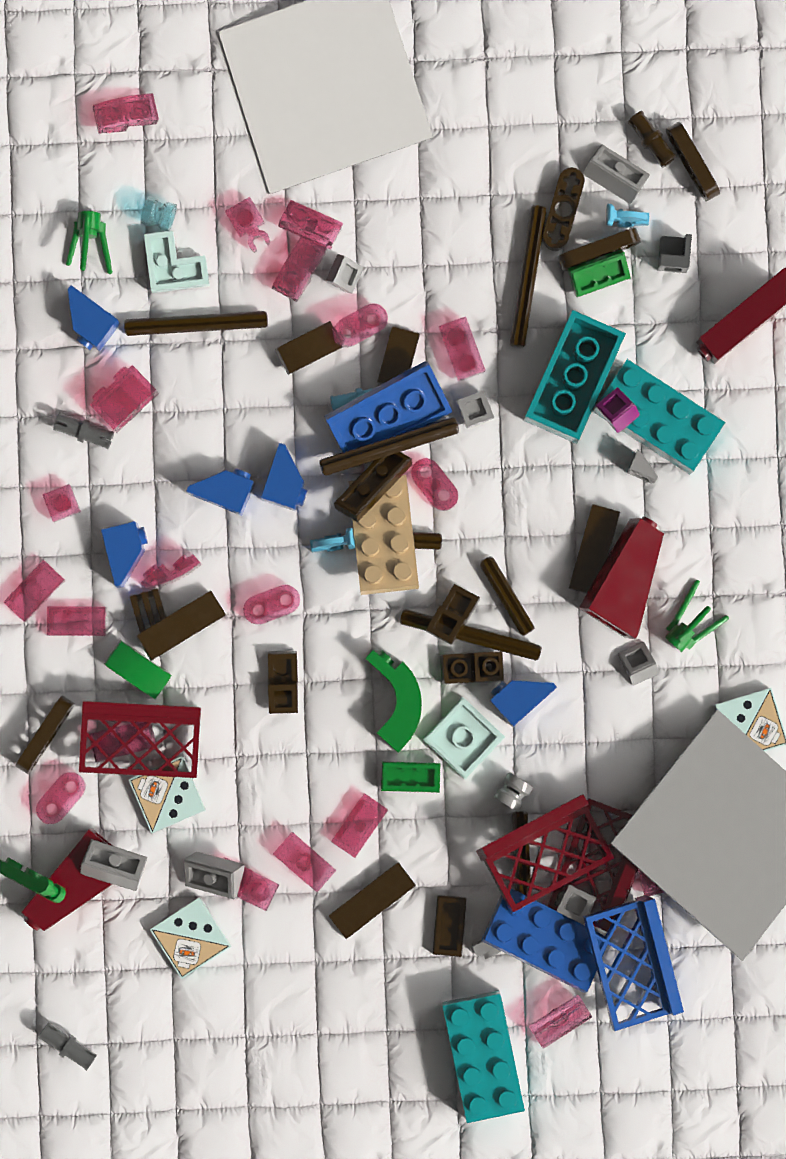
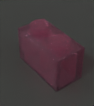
(123, 397)

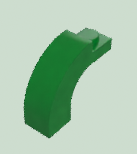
(408, 708)

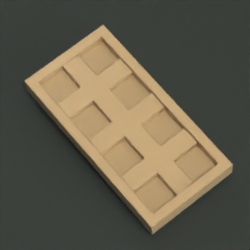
(387, 544)

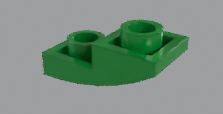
(137, 669)

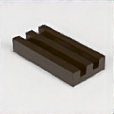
(145, 597)

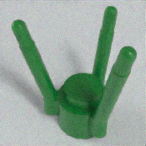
(87, 227)
(682, 635)

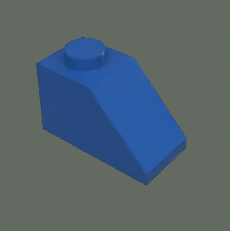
(90, 320)
(284, 482)
(225, 490)
(124, 549)
(519, 698)

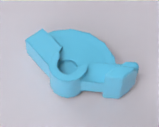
(625, 218)
(334, 542)

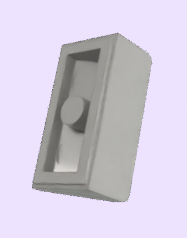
(616, 174)
(113, 865)
(213, 874)

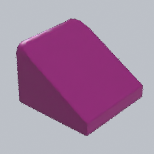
(617, 410)

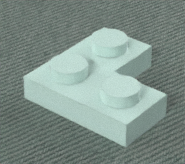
(167, 271)

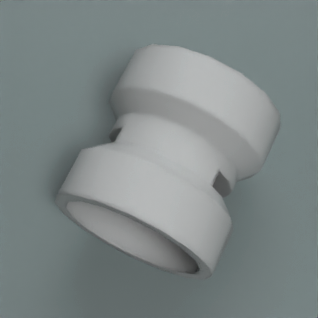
(510, 798)

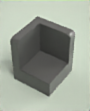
(674, 254)

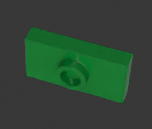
(599, 273)
(410, 777)

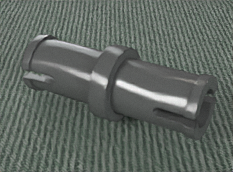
(83, 430)
(67, 1046)

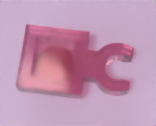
(246, 220)

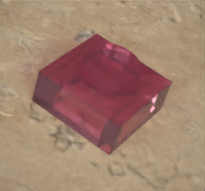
(61, 503)

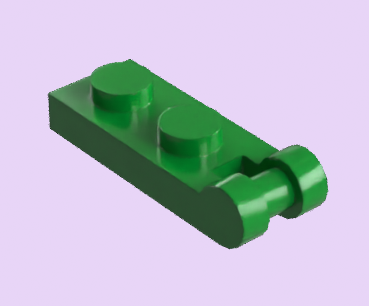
(32, 880)

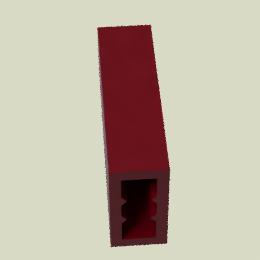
(744, 319)
(625, 579)
(78, 887)

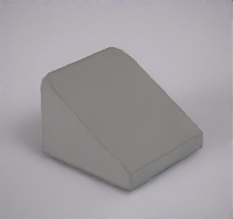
(641, 468)
(638, 663)

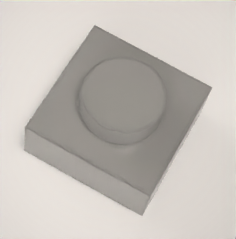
(344, 273)
(475, 409)
(576, 904)
(484, 949)

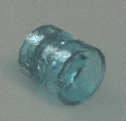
(158, 213)

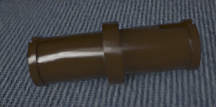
(652, 139)

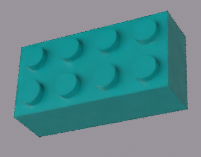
(574, 377)
(666, 419)
(483, 1056)

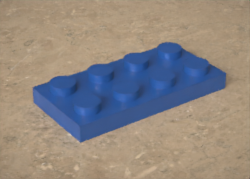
(390, 409)
(544, 941)

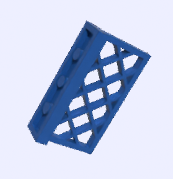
(657, 955)

